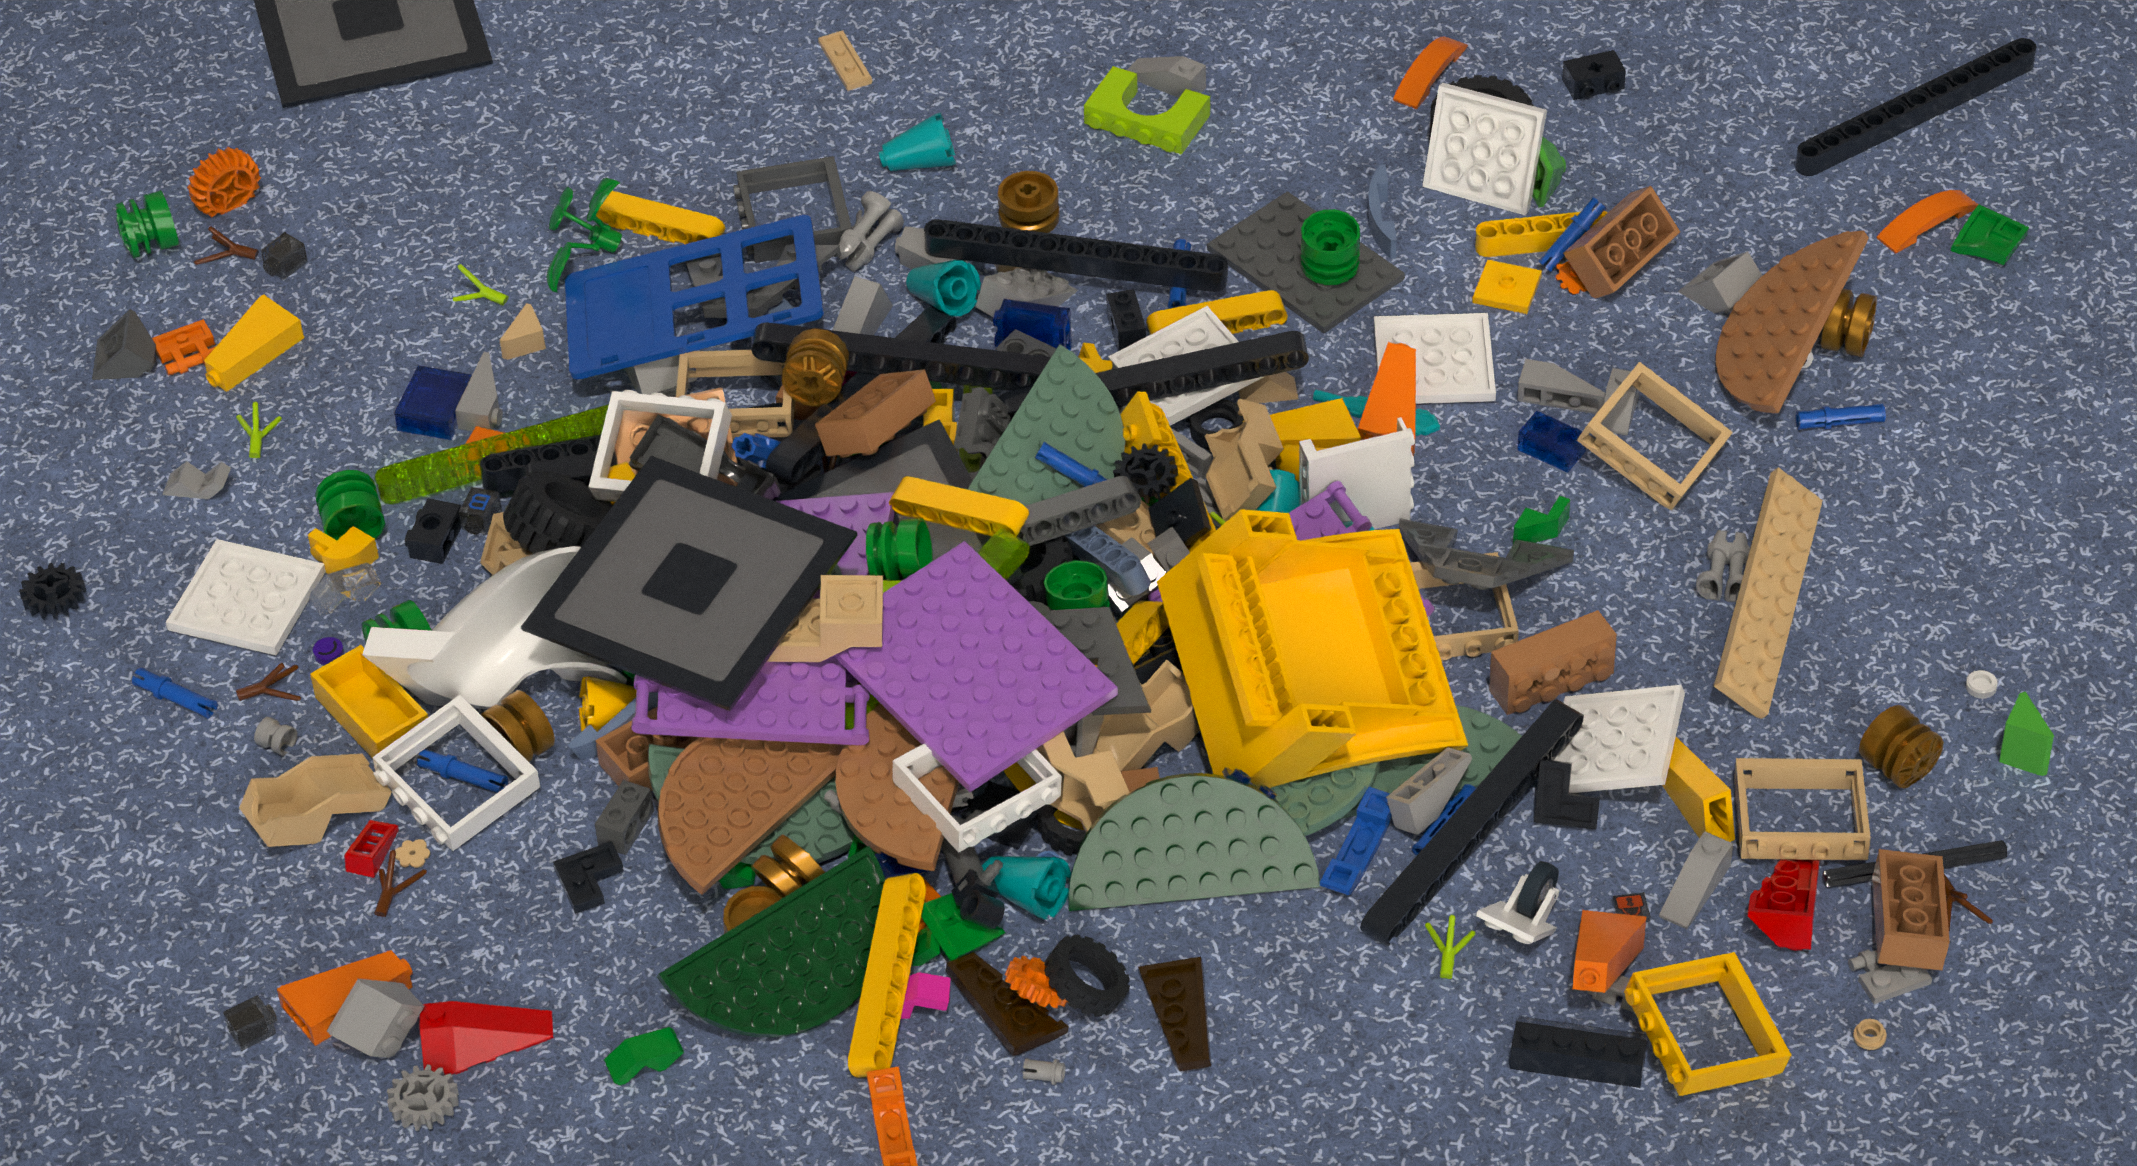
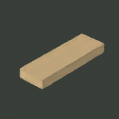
(845, 60)

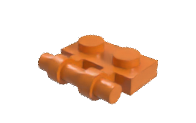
(181, 342)

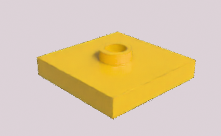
(1507, 286)
(1139, 424)

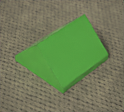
(2026, 738)

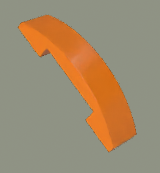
(1426, 69)
(1923, 216)
(891, 1117)

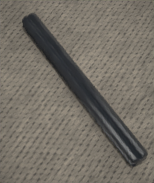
(1951, 858)

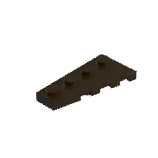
(1181, 1007)
(1012, 1019)

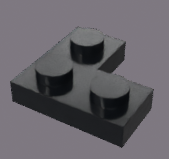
(1555, 803)
(582, 870)

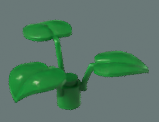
(601, 236)

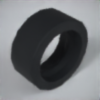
(1220, 409)

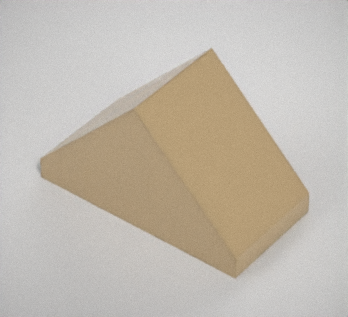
(523, 335)
(1271, 389)

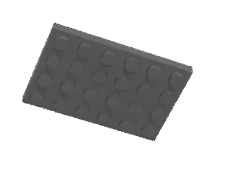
(1269, 255)

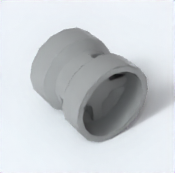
(272, 734)

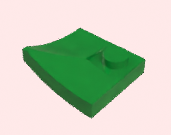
(1989, 236)
(953, 932)

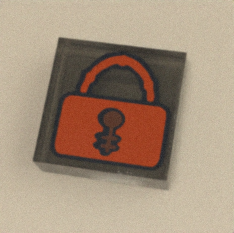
(1632, 904)

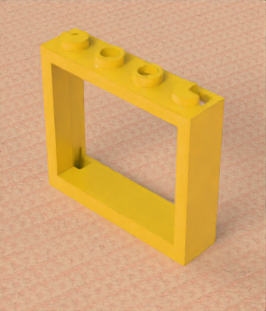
(1743, 999)

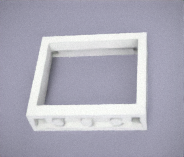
(715, 409)
(427, 732)
(992, 821)

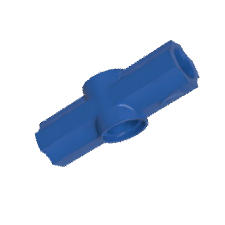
(754, 447)

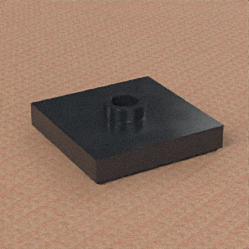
(1183, 511)

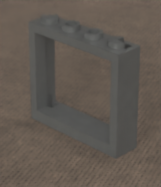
(789, 176)

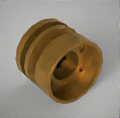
(815, 367)
(1901, 746)

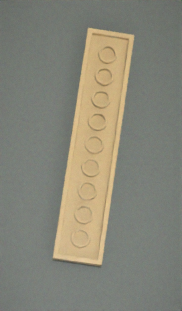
(1768, 594)

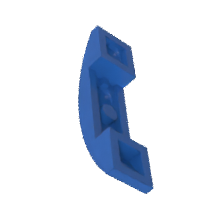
(1360, 844)

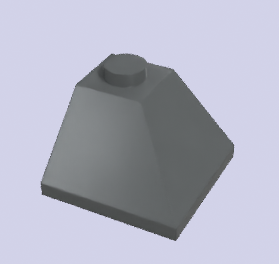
(124, 350)

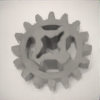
(418, 1094)

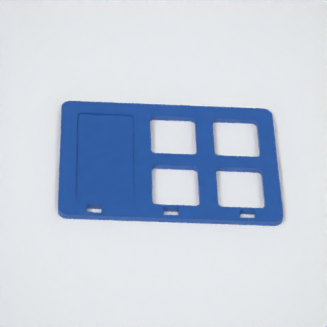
(629, 305)

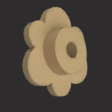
(418, 848)

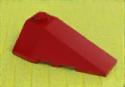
(1787, 903)
(472, 1033)

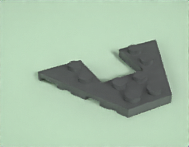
(709, 270)
(1434, 548)
(1099, 640)

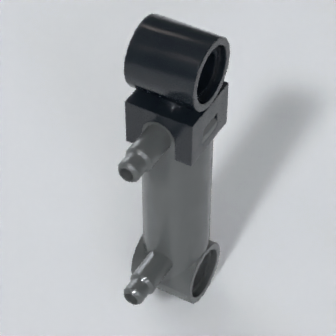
(974, 887)

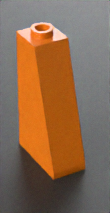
(1391, 394)
(1606, 948)
(317, 999)

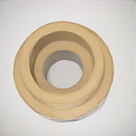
(1873, 1027)

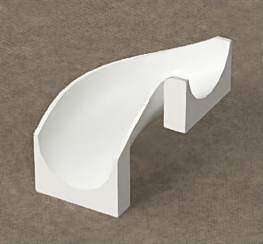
(481, 643)

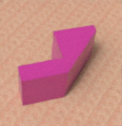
(927, 992)

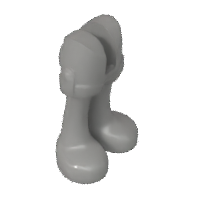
(854, 240)
(1721, 552)

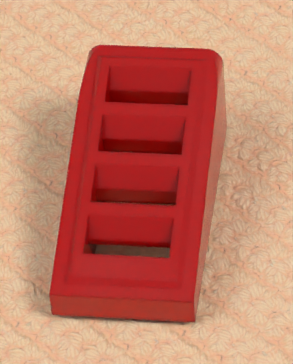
(369, 864)

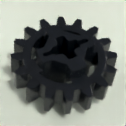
(1148, 471)
(52, 590)

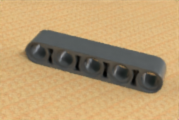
(1079, 509)

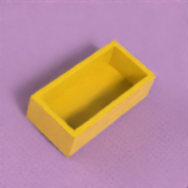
(366, 701)

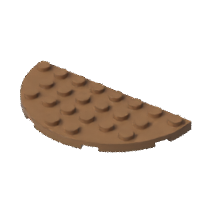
(1781, 320)
(731, 796)
(880, 809)

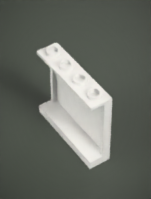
(1371, 470)

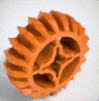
(220, 177)

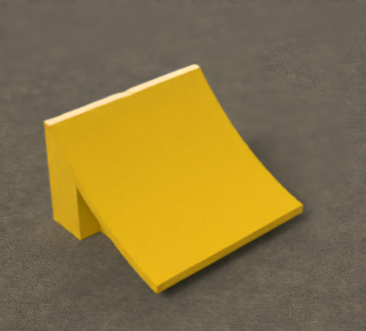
(1307, 650)

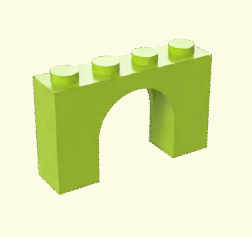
(1167, 130)

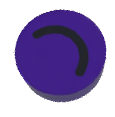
(327, 650)

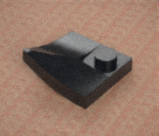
(1014, 833)

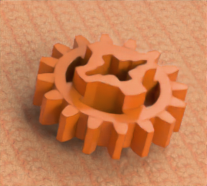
(1031, 982)

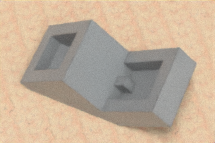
(193, 483)

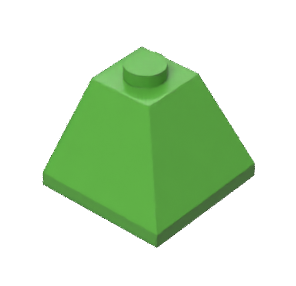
(1548, 172)

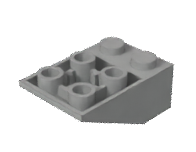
(1025, 286)

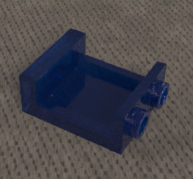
(1039, 321)
(431, 402)

